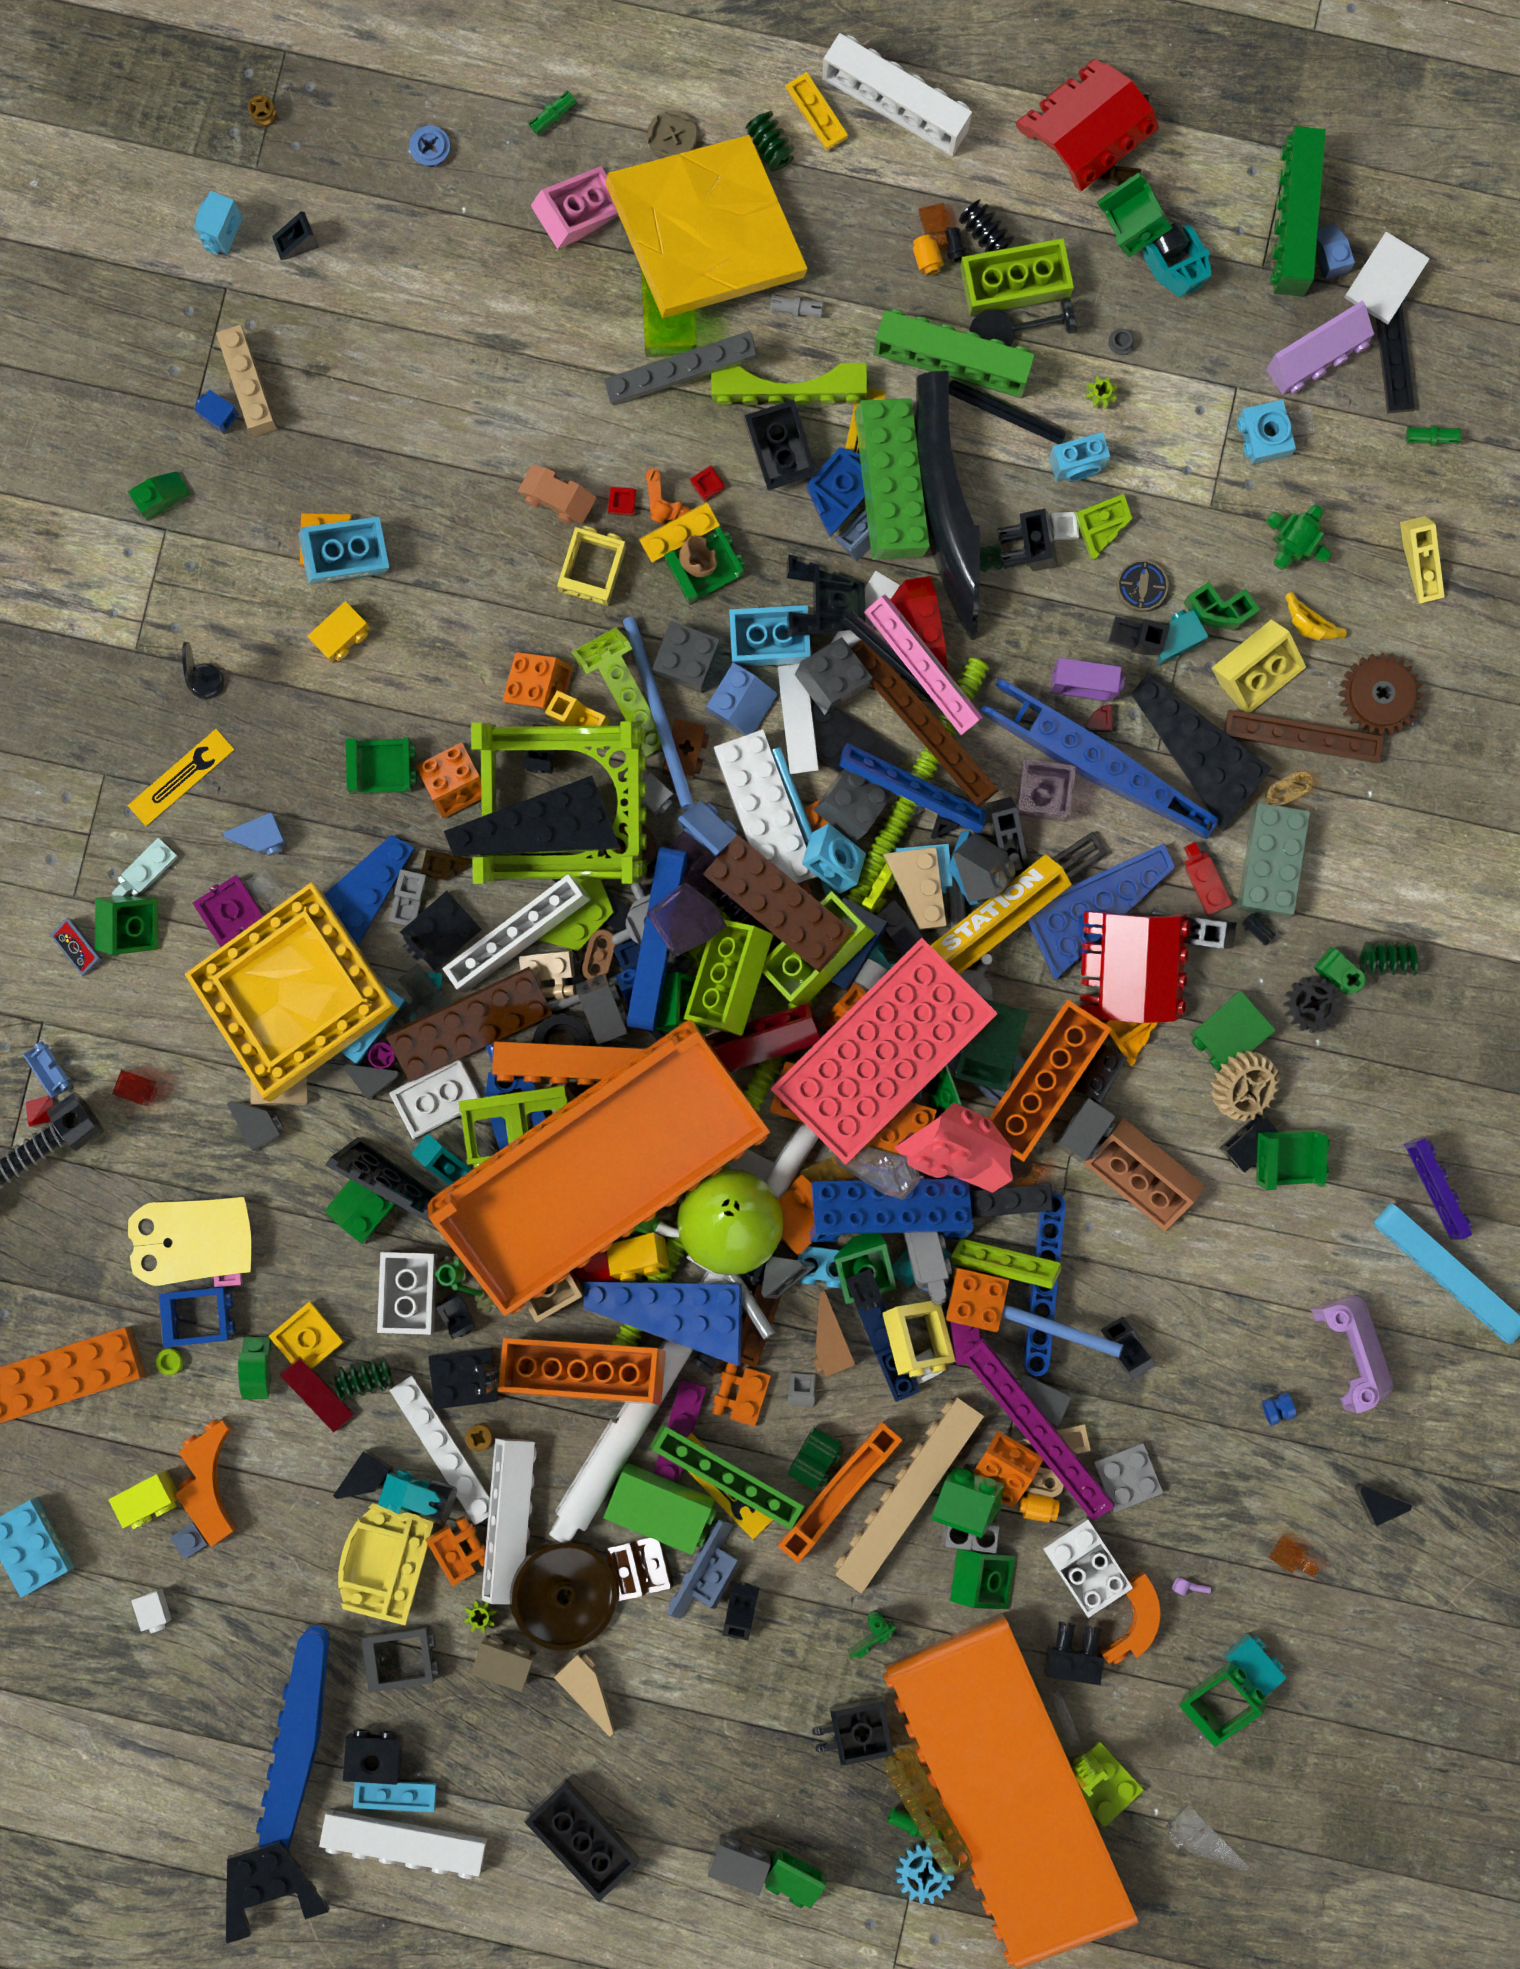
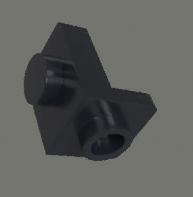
(455, 1315)

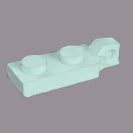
(145, 869)

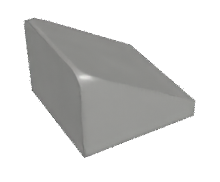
(801, 1389)

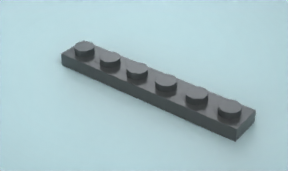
(681, 368)

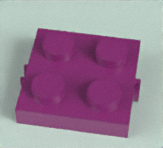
(228, 910)

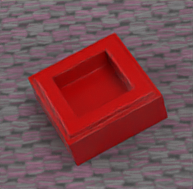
(707, 483)
(622, 501)

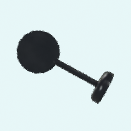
(997, 325)
(203, 679)

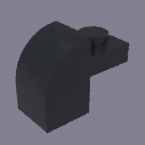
(1141, 638)
(540, 760)
(1133, 1357)
(740, 1611)

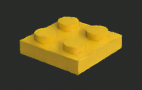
(306, 1336)

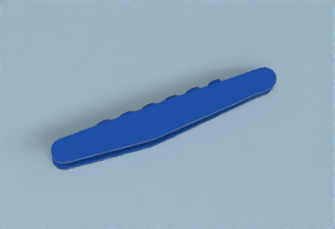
(1098, 761)
(297, 1738)

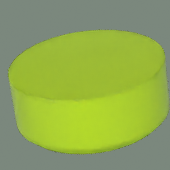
(169, 1361)

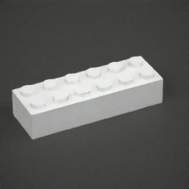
(896, 94)
(763, 804)

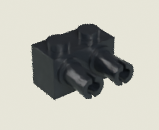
(1038, 539)
(1072, 1664)

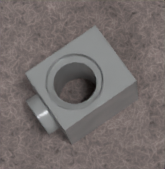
(657, 797)

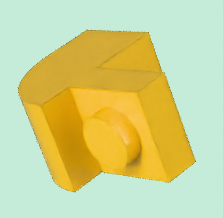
(570, 712)

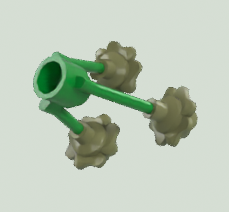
(451, 1273)

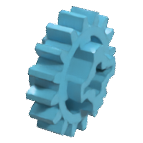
(912, 1871)

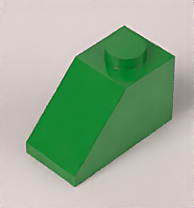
(158, 494)

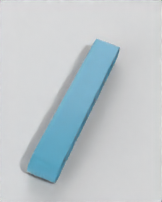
(1449, 1273)

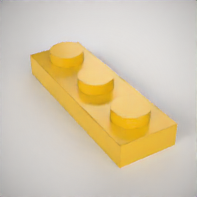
(816, 111)
(676, 532)

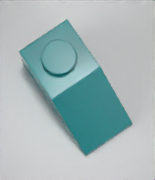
(1183, 635)
(440, 1160)

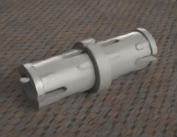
(796, 306)

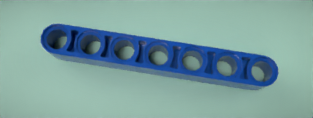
(653, 952)
(1048, 1297)

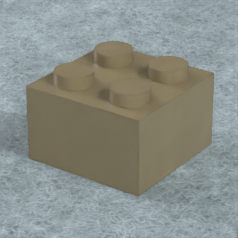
(503, 1662)

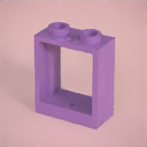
(1086, 680)

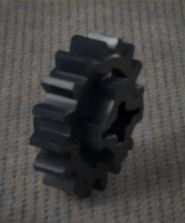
(1308, 994)

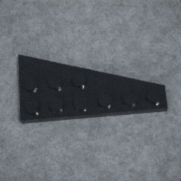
(1211, 759)
(548, 823)
(379, 1174)

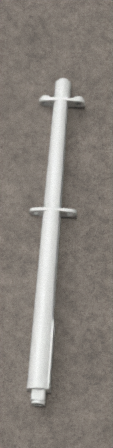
(624, 1432)

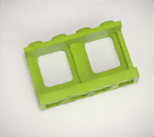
(512, 1108)

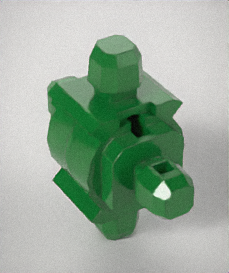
(1298, 537)

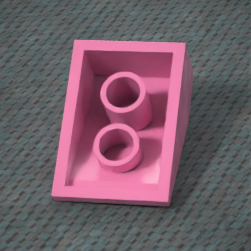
(575, 207)

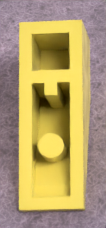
(1423, 558)

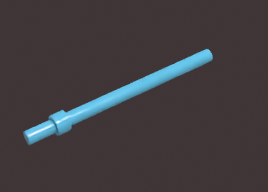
(795, 803)

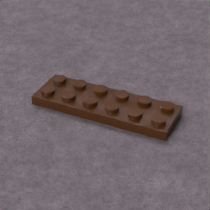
(778, 903)
(469, 1024)

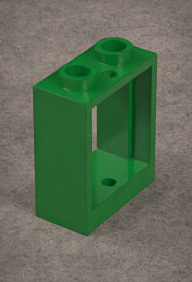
(1207, 1721)

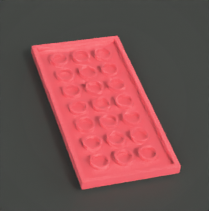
(884, 1051)

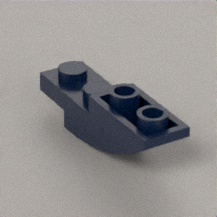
(873, 1322)

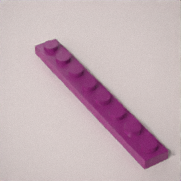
(1038, 1429)

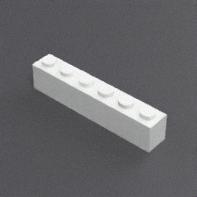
(516, 933)
(508, 1516)
(403, 1843)

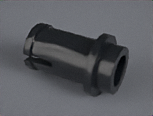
(955, 245)
(1257, 928)

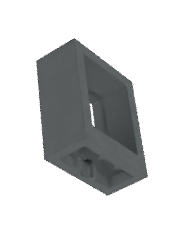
(372, 1662)

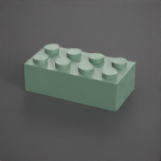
(1273, 860)

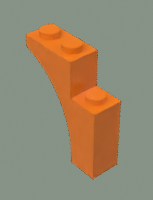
(202, 1495)

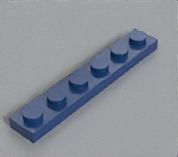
(912, 788)

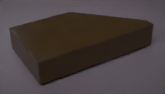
(443, 865)

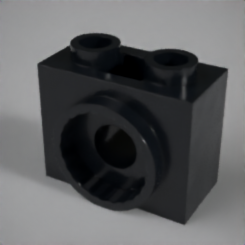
(385, 1747)

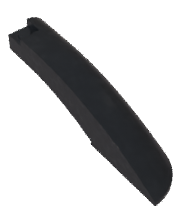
(950, 528)

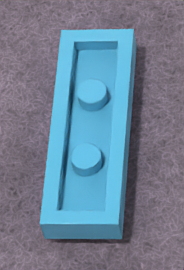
(399, 1797)

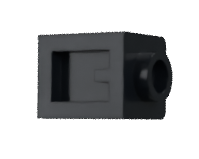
(864, 1290)

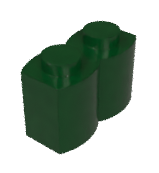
(815, 1458)

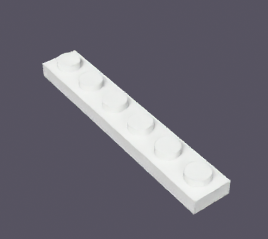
(442, 1448)

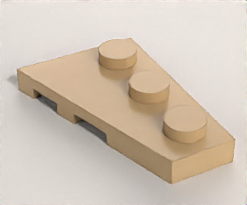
(920, 884)

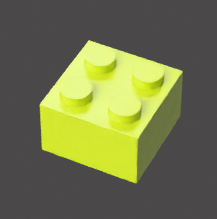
(148, 1497)

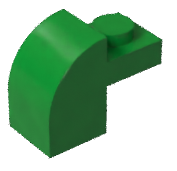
(254, 1368)

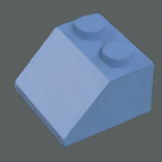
(741, 700)
(706, 828)

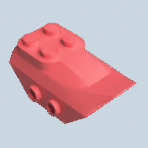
(960, 1146)

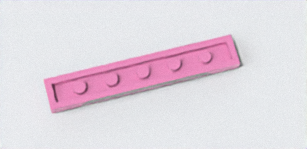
(923, 664)

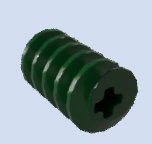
(769, 141)
(1389, 957)
(363, 1379)

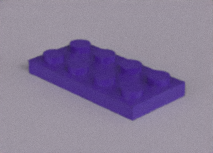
(1434, 1180)

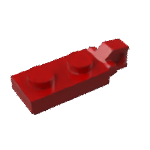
(1205, 880)

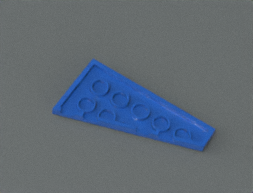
(367, 886)
(1116, 890)
(688, 1314)

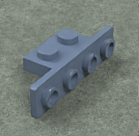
(709, 1574)

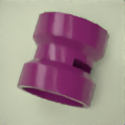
(378, 1056)

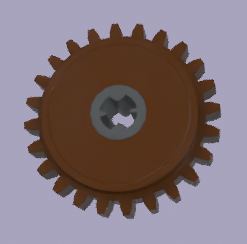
(1393, 707)

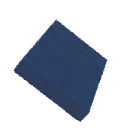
(848, 973)

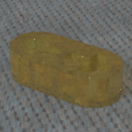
(1285, 783)

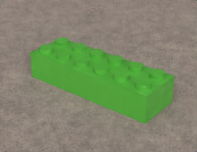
(962, 354)
(891, 479)

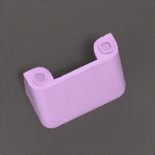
(1375, 1382)

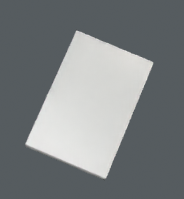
(1387, 277)
(434, 1098)

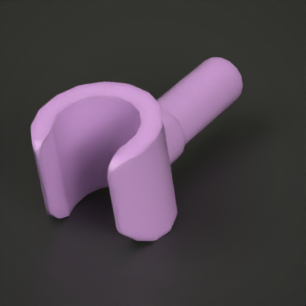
(1181, 1586)

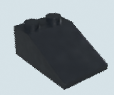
(780, 445)

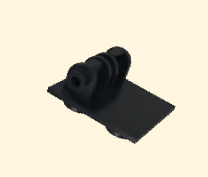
(1100, 1073)

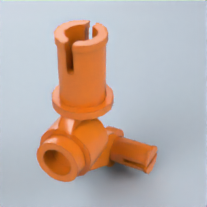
(661, 509)

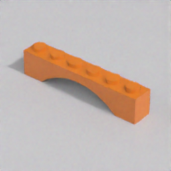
(839, 1491)

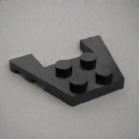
(832, 598)
(263, 1876)

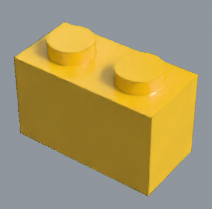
(339, 632)
(638, 1257)

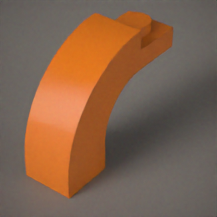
(1144, 1622)

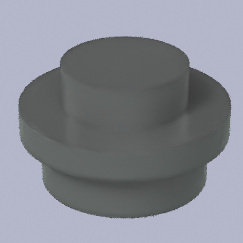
(1121, 341)

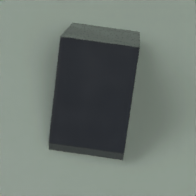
(295, 237)
(1380, 1507)

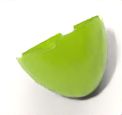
(730, 1242)

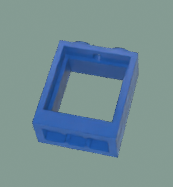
(169, 1317)

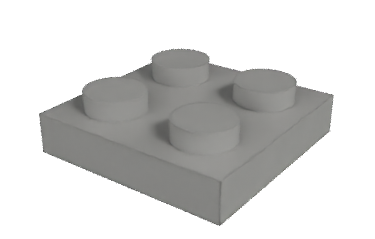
(1128, 1477)

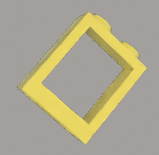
(583, 590)
(901, 1343)

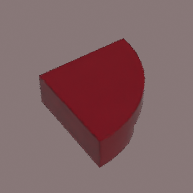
(1101, 720)

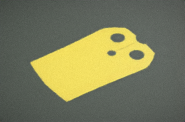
(206, 1237)

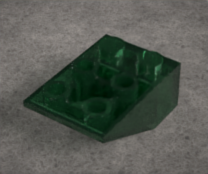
(993, 1051)

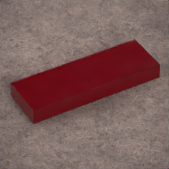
(316, 1394)

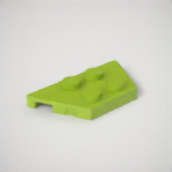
(578, 927)

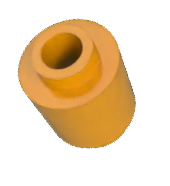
(927, 255)
(1039, 1507)

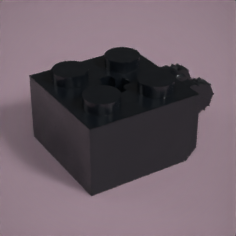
(850, 1745)

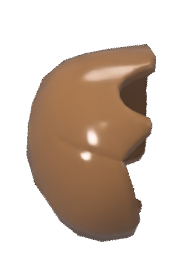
(697, 557)

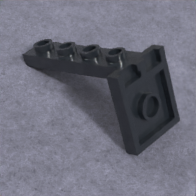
(439, 931)
(463, 1378)

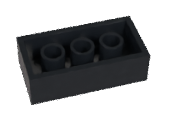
(582, 1840)

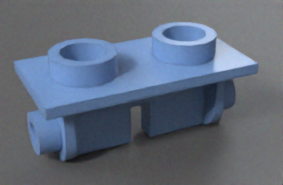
(47, 1070)

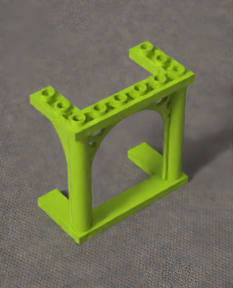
(623, 738)

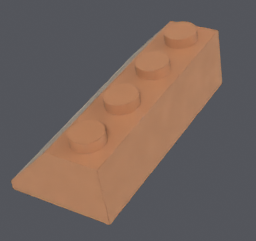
(1145, 1175)

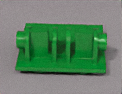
(942, 1091)
(881, 1631)

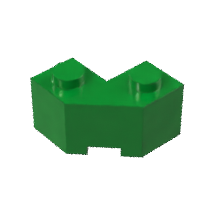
(1221, 614)

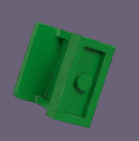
(1134, 214)
(727, 571)
(380, 766)
(1230, 1030)
(1292, 1158)

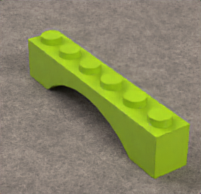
(843, 383)

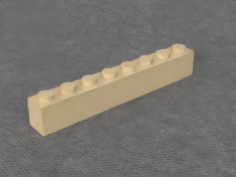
(908, 1494)

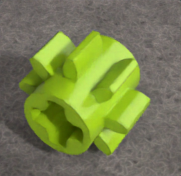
(1107, 396)
(476, 1623)

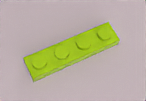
(1006, 1263)

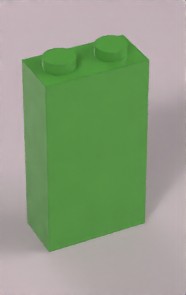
(660, 1509)

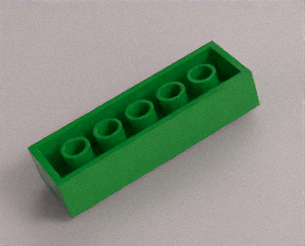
(1298, 211)

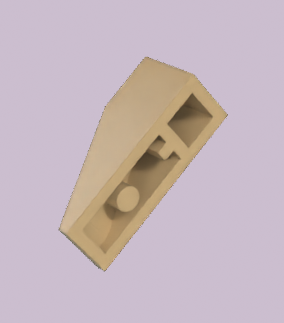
(584, 1685)

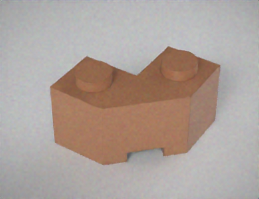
(567, 499)

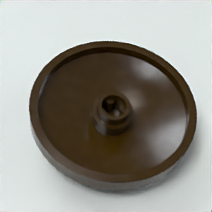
(563, 1595)

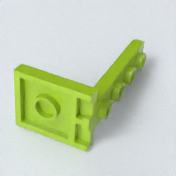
(606, 656)
(1104, 1783)

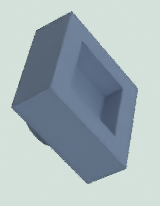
(189, 1540)

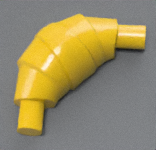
(1311, 623)

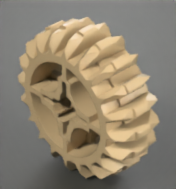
(1245, 1085)

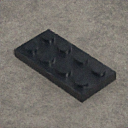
(837, 729)

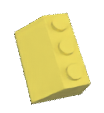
(1259, 666)

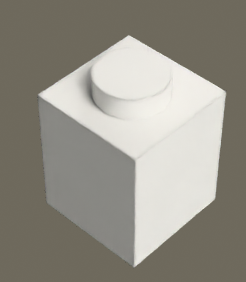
(151, 1611)

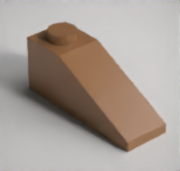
(830, 1344)

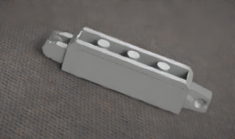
(927, 1261)

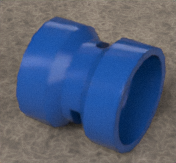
(1279, 1409)

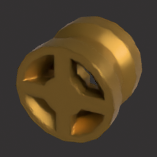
(262, 104)
(481, 1433)

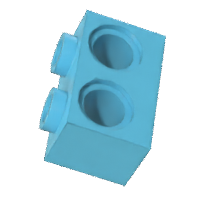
(824, 1258)

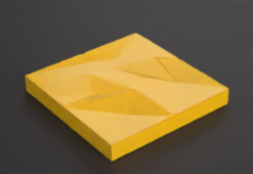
(705, 226)
(291, 992)

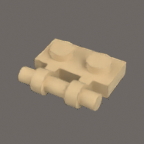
(551, 966)

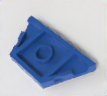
(837, 489)

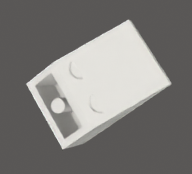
(1086, 1567)

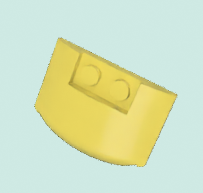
(383, 1563)

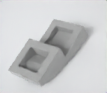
(407, 897)

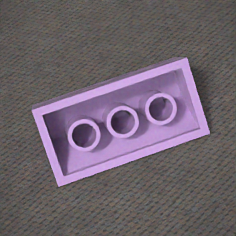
(1321, 349)

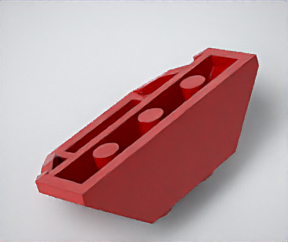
(919, 606)

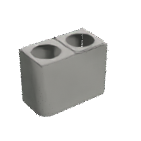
(971, 1543)

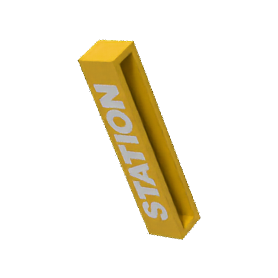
(1002, 914)

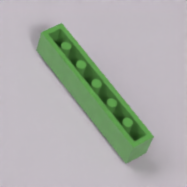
(726, 1476)

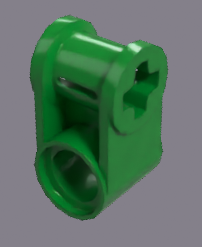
(1338, 970)

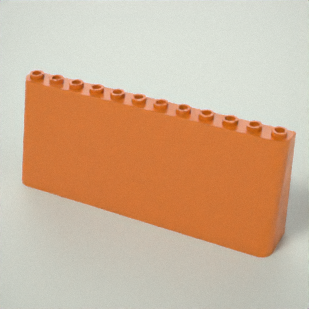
(597, 1168)
(1010, 1793)

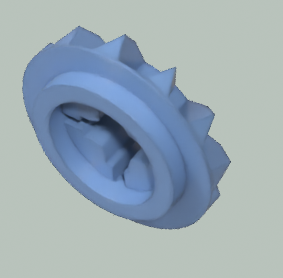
(429, 135)

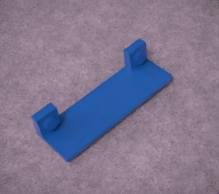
(862, 1209)

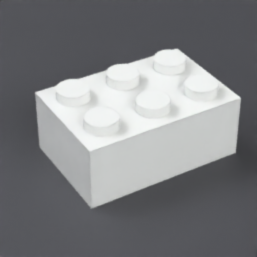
(407, 1293)

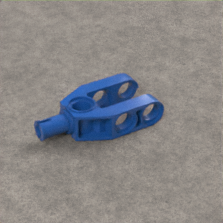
(494, 1089)

